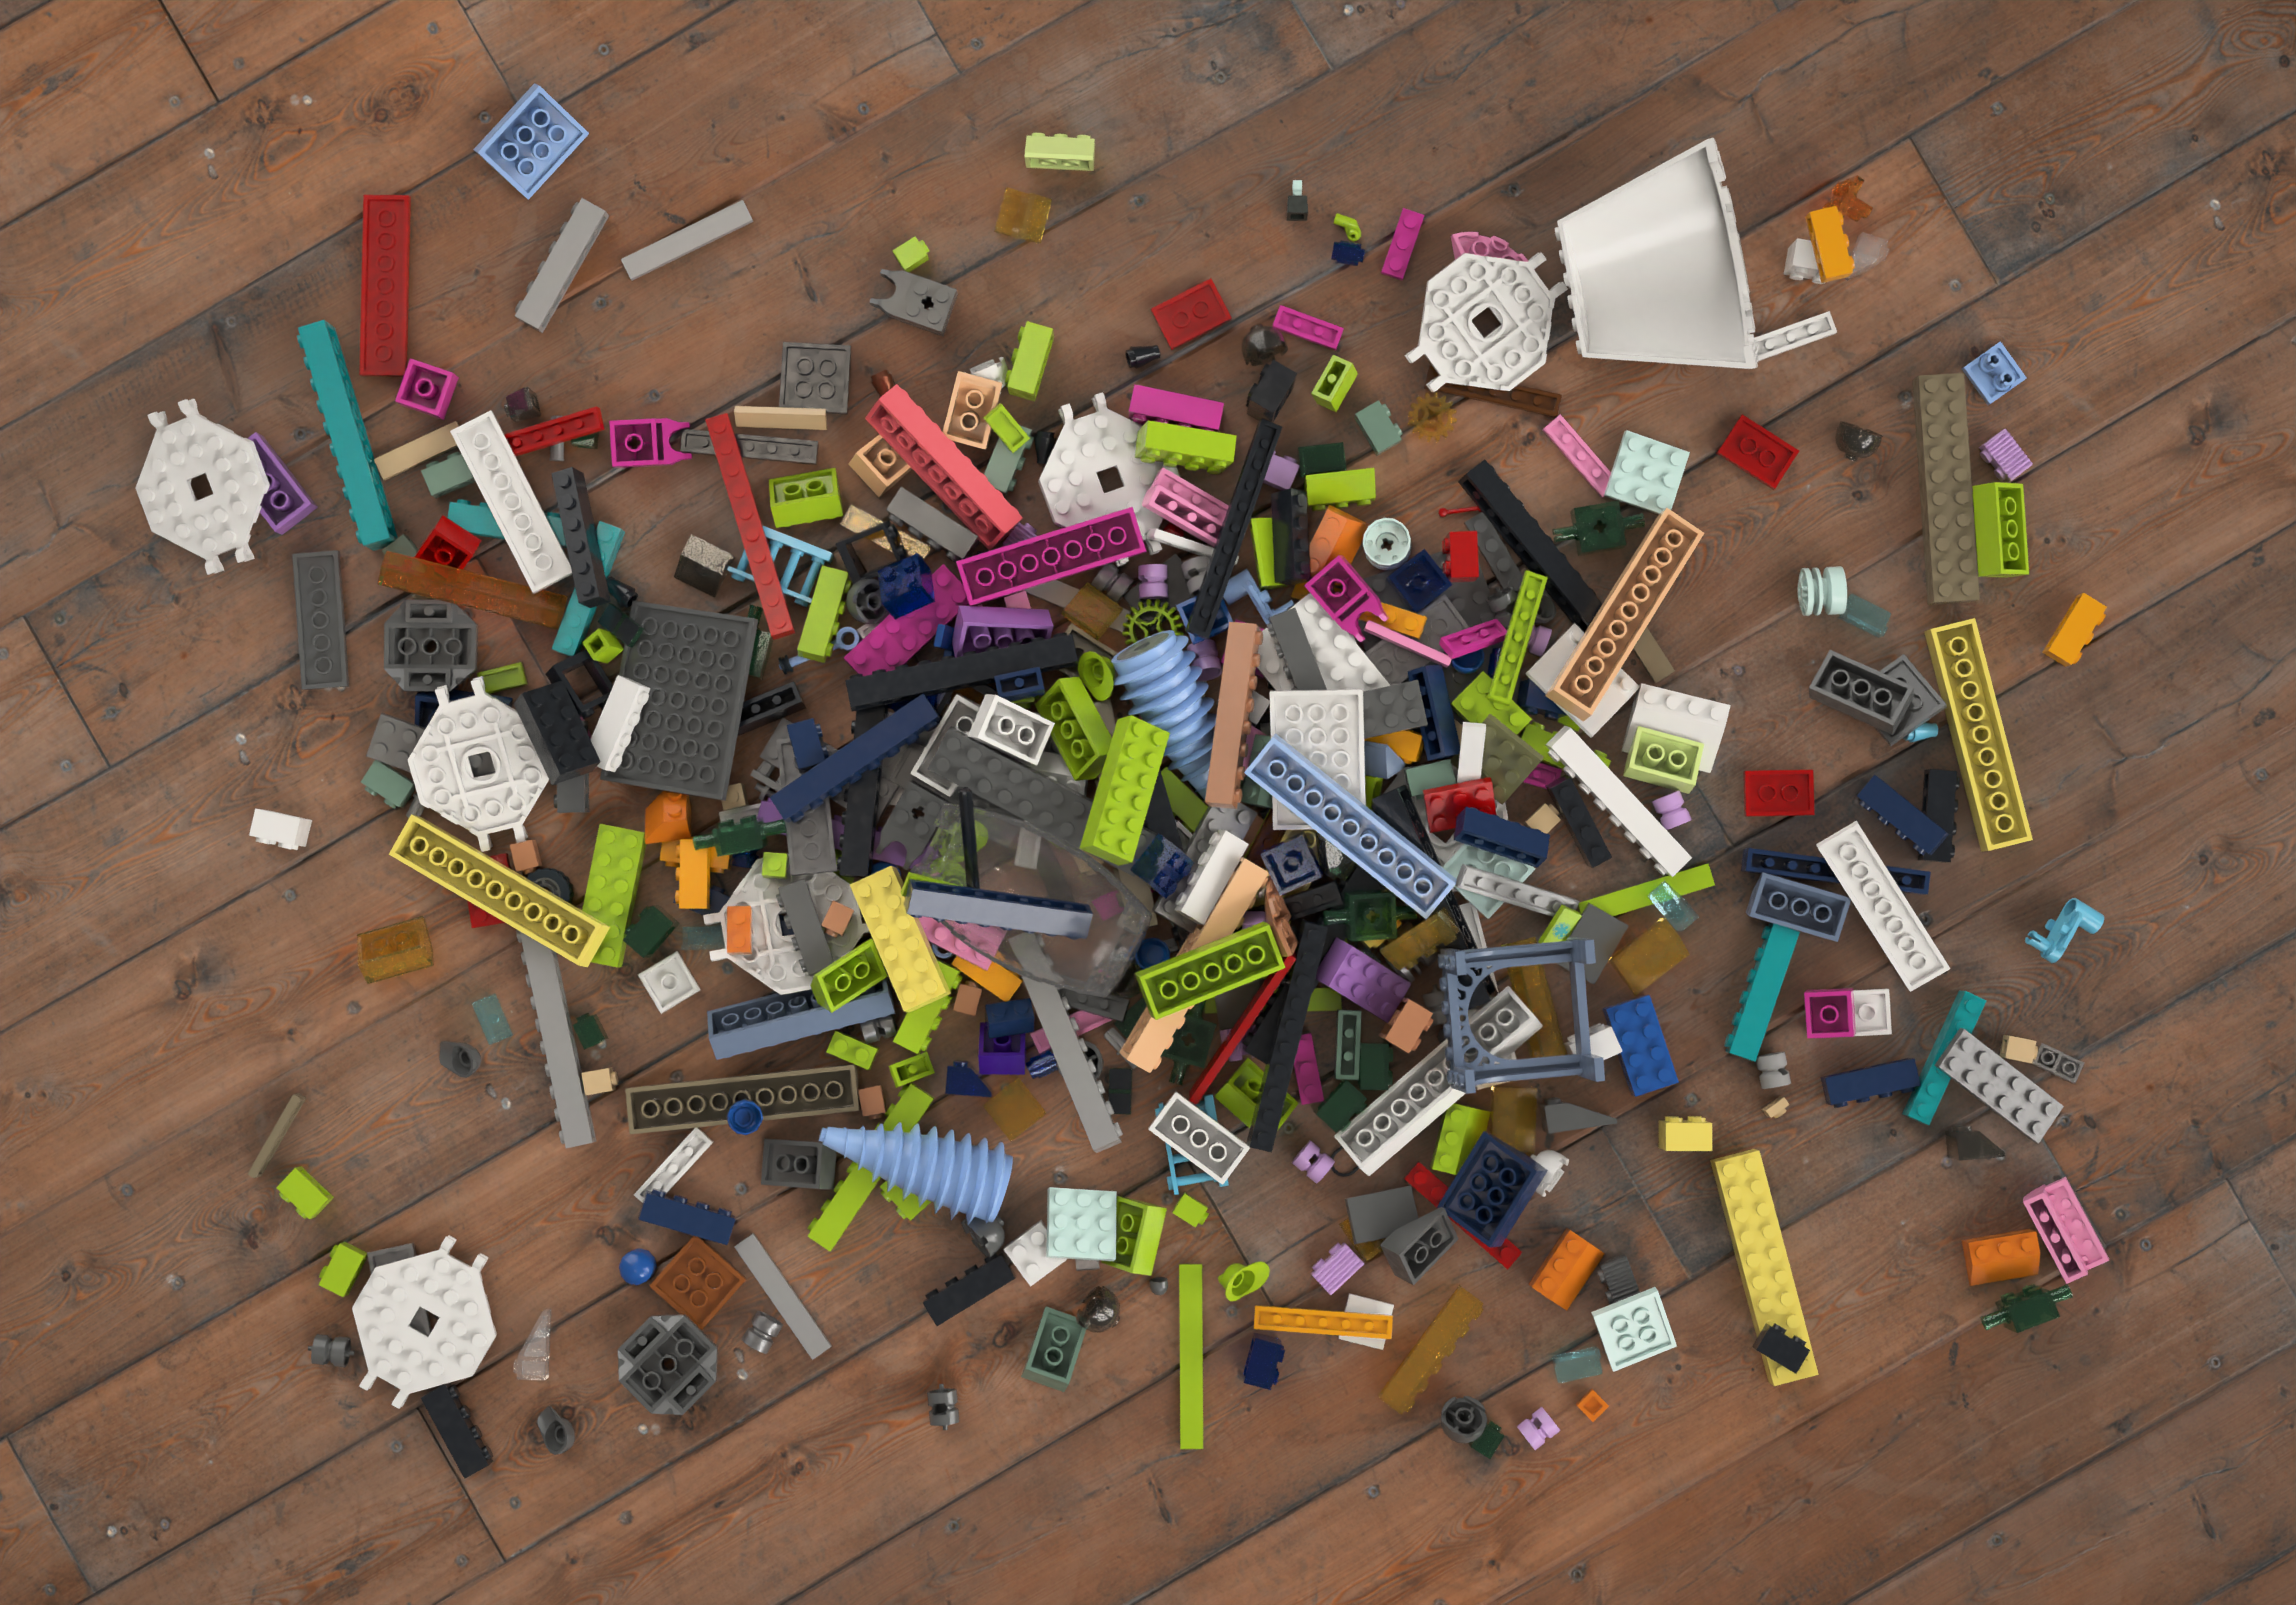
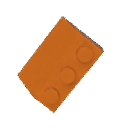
(1336, 535)
(2001, 1256)
(1566, 1269)

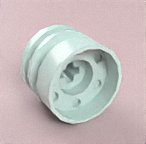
(1392, 532)
(1819, 591)

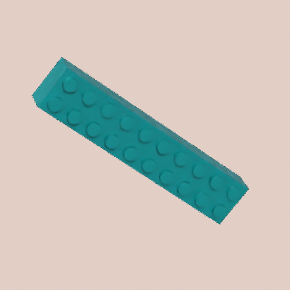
(347, 434)

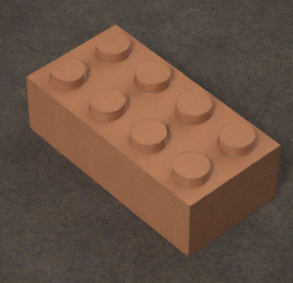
(1407, 1025)

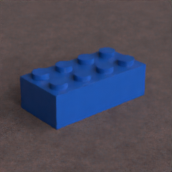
(1644, 1049)

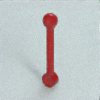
(1443, 511)

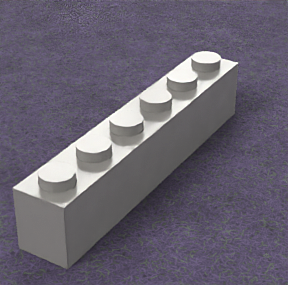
(561, 265)

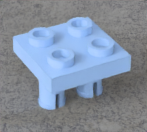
(1994, 373)

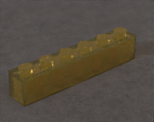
(1533, 990)
(1431, 1349)

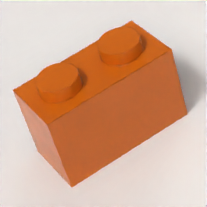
(739, 930)

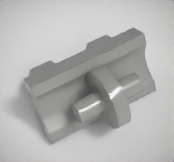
(763, 774)

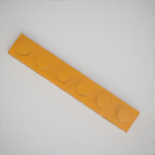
(1399, 619)
(1323, 1322)

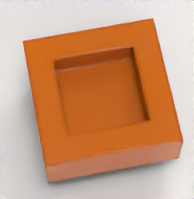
(1592, 1405)

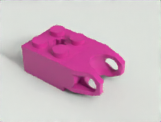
(654, 445)
(1349, 604)

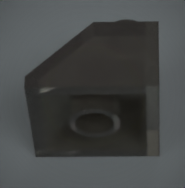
(703, 565)
(1970, 1144)

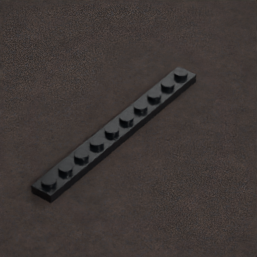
(1233, 528)

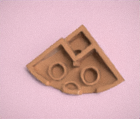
(1278, 918)

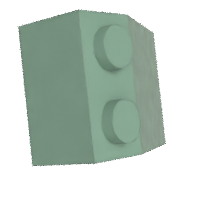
(1054, 1350)

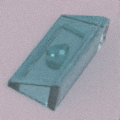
(492, 1019)

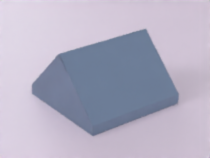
(1381, 760)

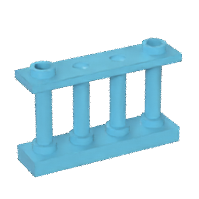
(798, 549)
(1208, 1107)

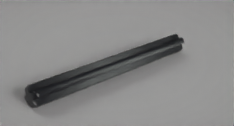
(969, 838)

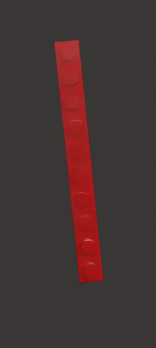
(750, 526)

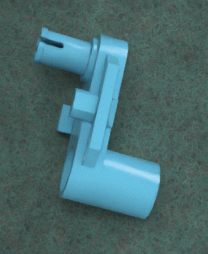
(2063, 929)

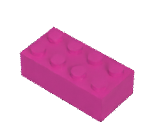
(1174, 409)

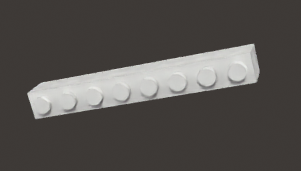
(1618, 801)

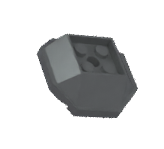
(410, 632)
(643, 1367)

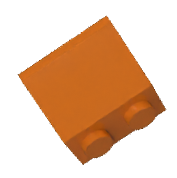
(668, 818)

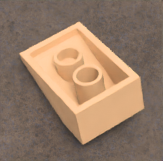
(970, 402)
(879, 465)

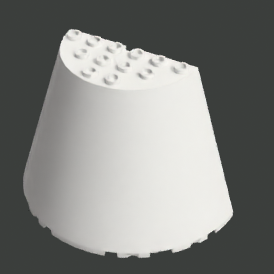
(1661, 269)

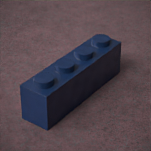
(1440, 734)
(1903, 815)
(1501, 837)
(1870, 1081)
(687, 1217)

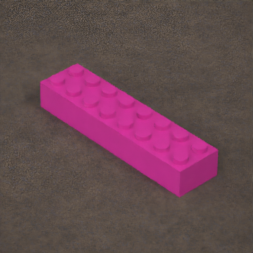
(1051, 556)

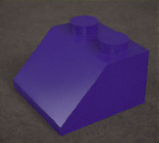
(1001, 1054)

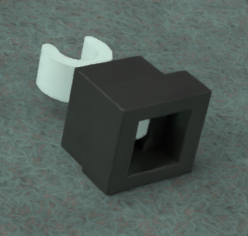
(1297, 204)

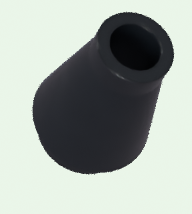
(1141, 355)
(1044, 445)
(621, 592)

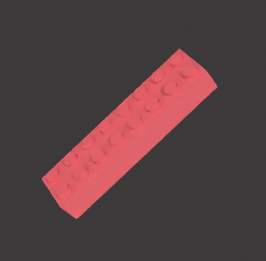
(943, 467)

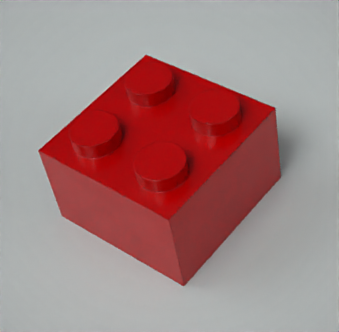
(448, 545)
(1461, 556)

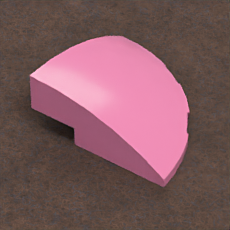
(1484, 246)

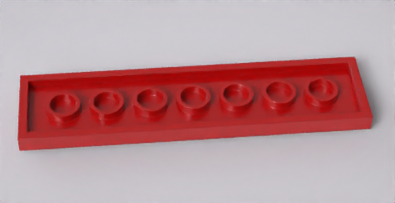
(385, 285)

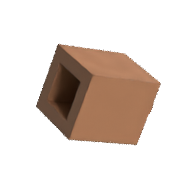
(526, 856)
(837, 919)
(968, 998)
(872, 1101)

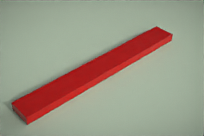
(1239, 1030)

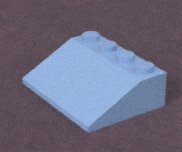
(531, 141)

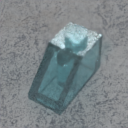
(1673, 906)

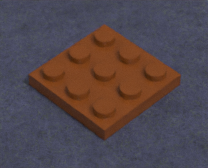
(698, 1282)

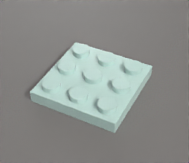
(1646, 473)
(1488, 862)
(1081, 1224)
(1634, 1329)

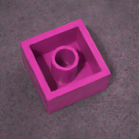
(426, 389)
(1830, 1013)

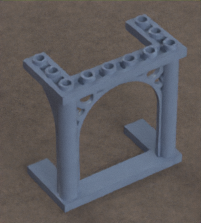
(1455, 962)

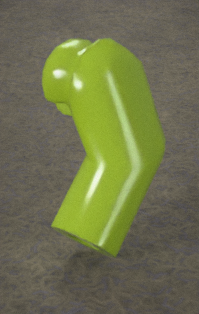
(1350, 225)

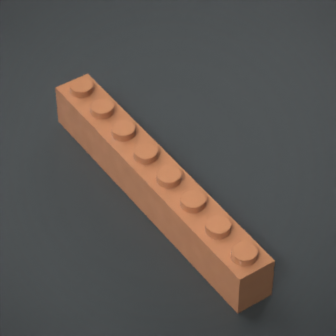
(1233, 715)

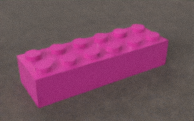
(901, 639)

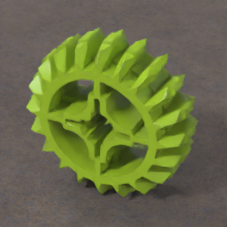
(1143, 624)

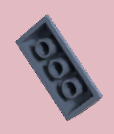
(1798, 906)

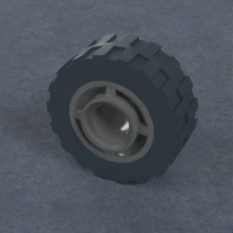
(555, 881)

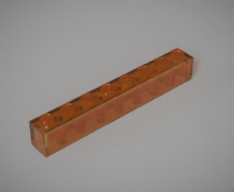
(471, 590)

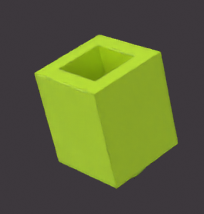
(911, 254)
(602, 646)
(775, 865)
(1191, 1210)

